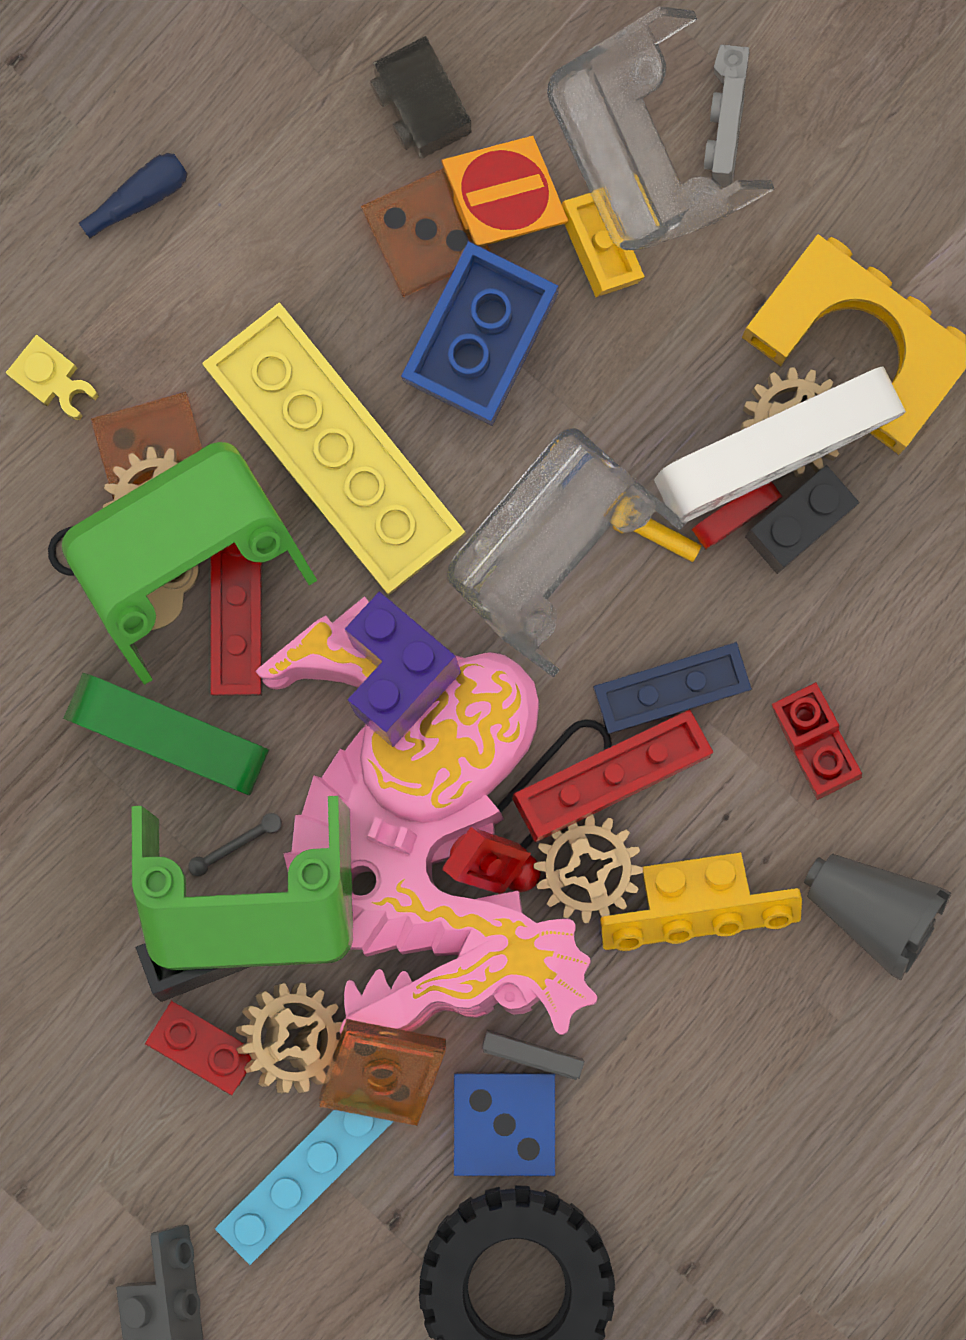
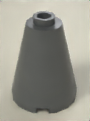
(877, 908)

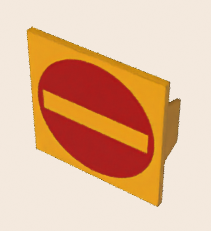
(504, 191)

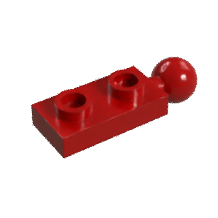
(491, 863)

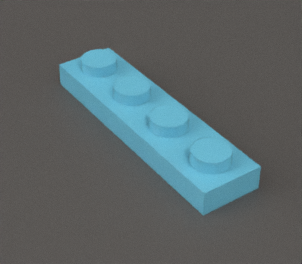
(298, 1181)

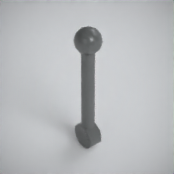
(270, 823)

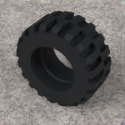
(525, 1216)

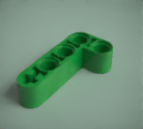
(166, 733)

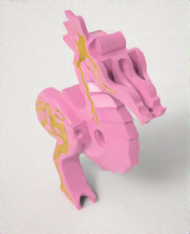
(406, 816)

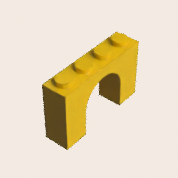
(831, 281)

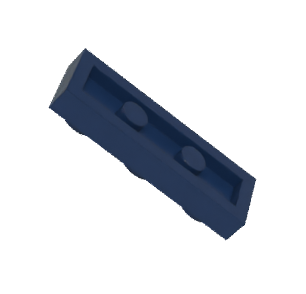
(672, 688)

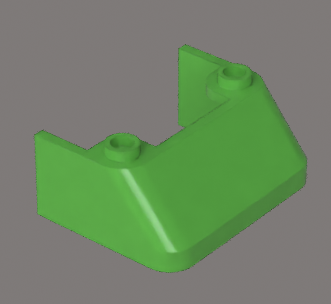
(167, 531)
(246, 930)

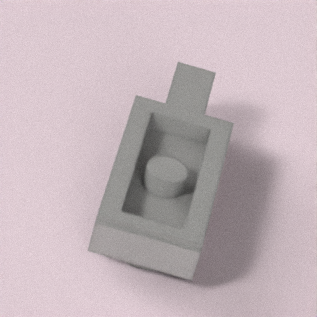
(727, 111)

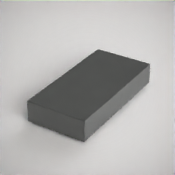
(532, 1055)

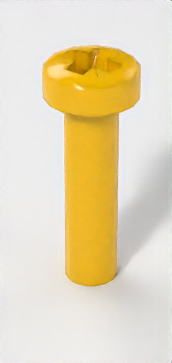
(668, 539)

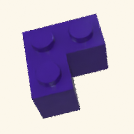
(409, 670)

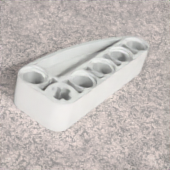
(778, 445)

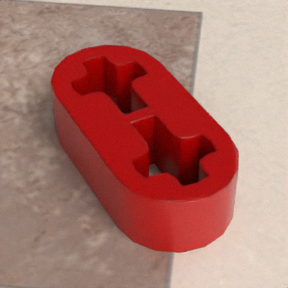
(735, 514)

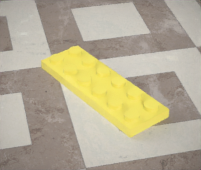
(334, 448)

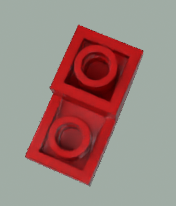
(816, 741)

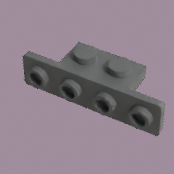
(170, 1304)

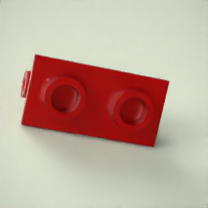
(199, 1048)

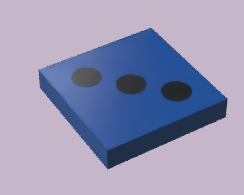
(504, 1124)

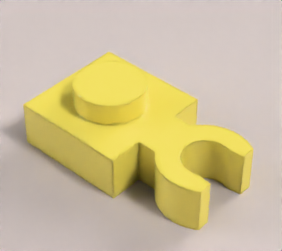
(47, 374)

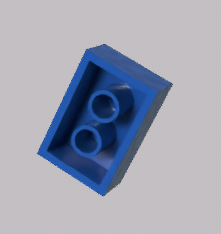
(480, 333)

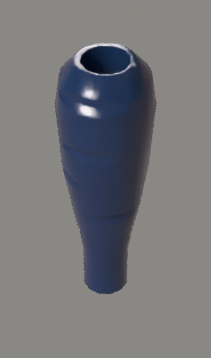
(142, 190)

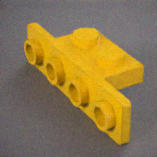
(697, 901)

